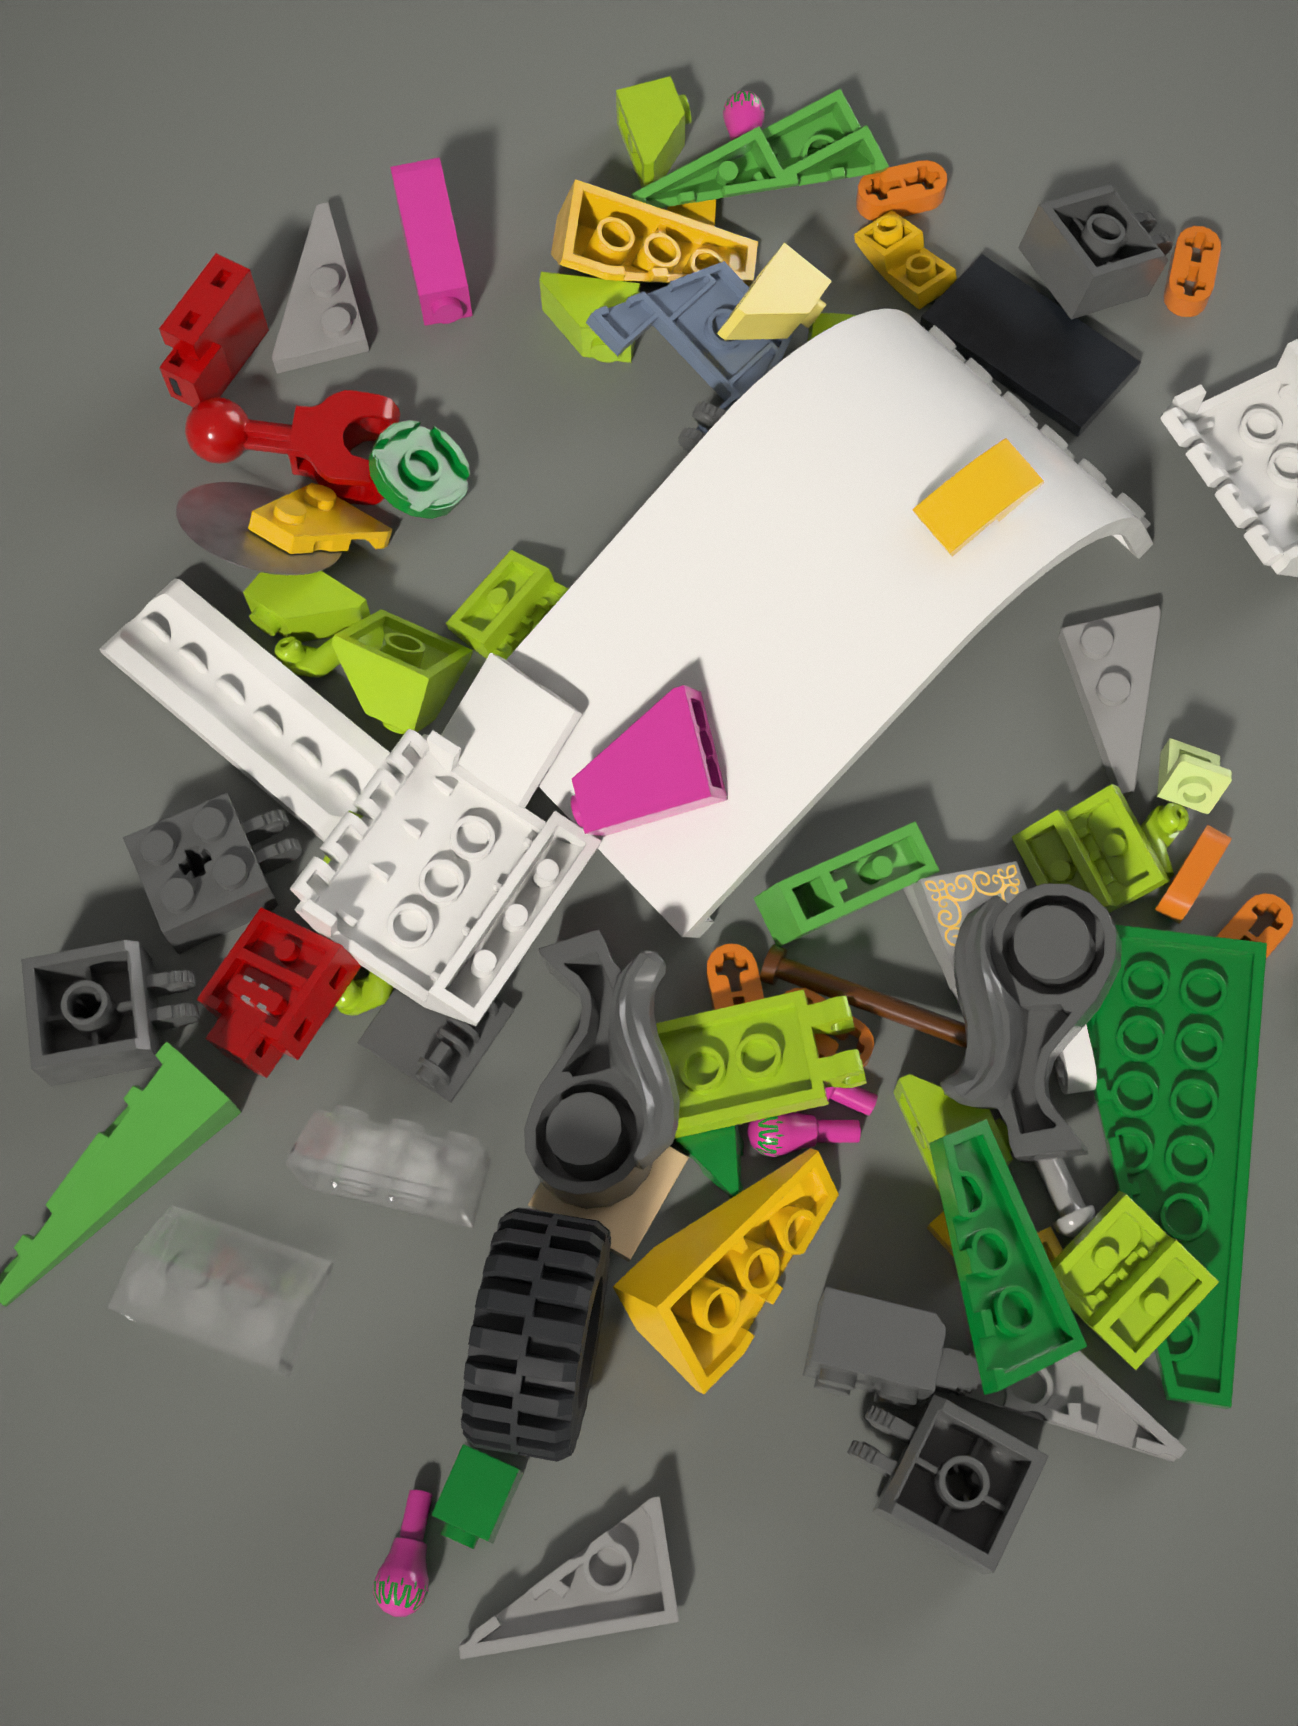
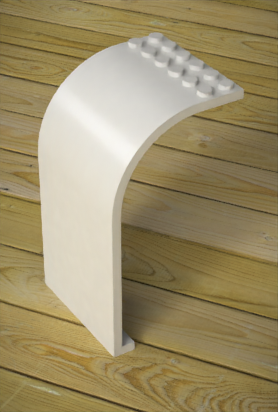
(803, 588)

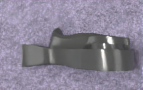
(1025, 989)
(612, 1091)

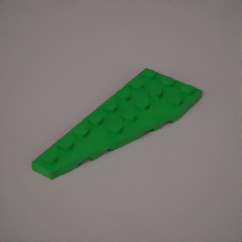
(1178, 1118)

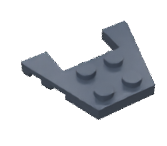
(689, 317)

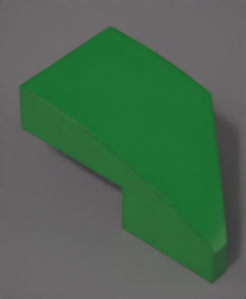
(717, 1155)

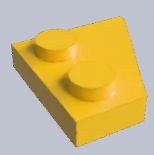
(316, 521)

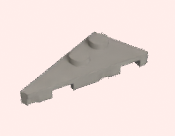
(321, 310)
(1112, 675)
(1085, 1401)
(605, 1589)

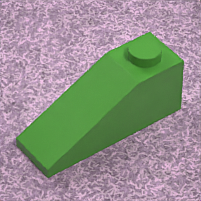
(845, 884)

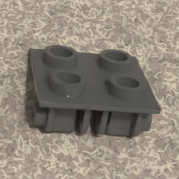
(431, 1045)

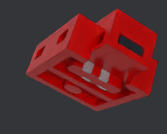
(212, 332)
(274, 991)

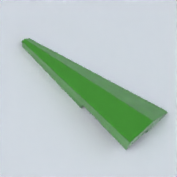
(802, 149)
(142, 1145)

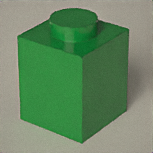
(476, 1497)

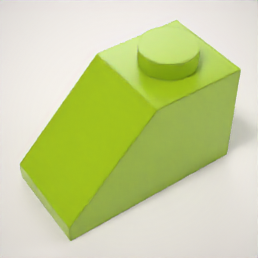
(652, 126)
(572, 299)
(303, 605)
(935, 1115)

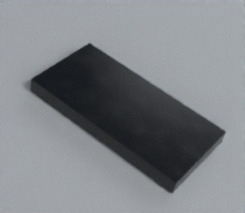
(1031, 345)

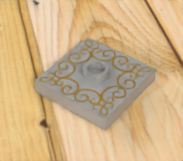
(951, 896)

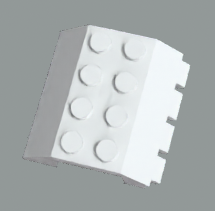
(1249, 453)
(440, 879)

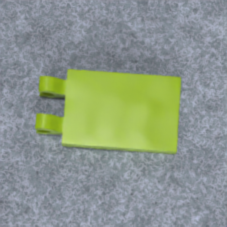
(757, 1060)

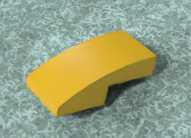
(900, 257)
(978, 496)

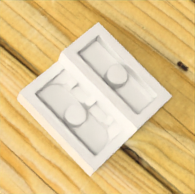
(509, 729)

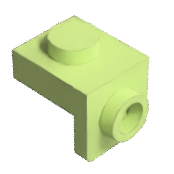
(1191, 776)

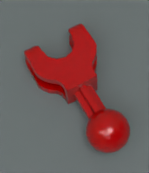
(315, 442)

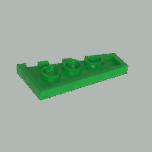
(1004, 1274)

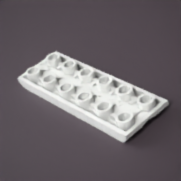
(248, 706)

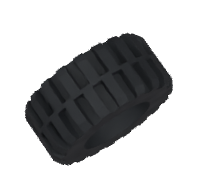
(535, 1334)

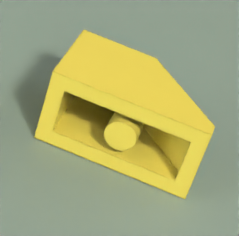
(778, 299)

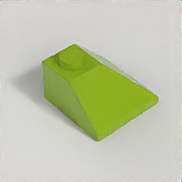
(399, 669)

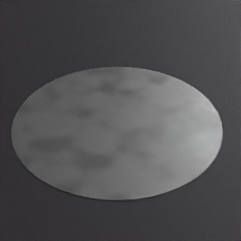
(218, 521)

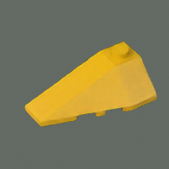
(640, 242)
(713, 1277)

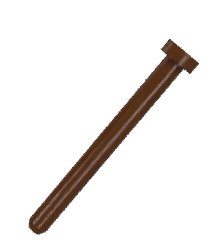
(779, 967)

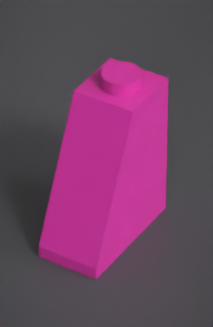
(431, 241)
(652, 769)

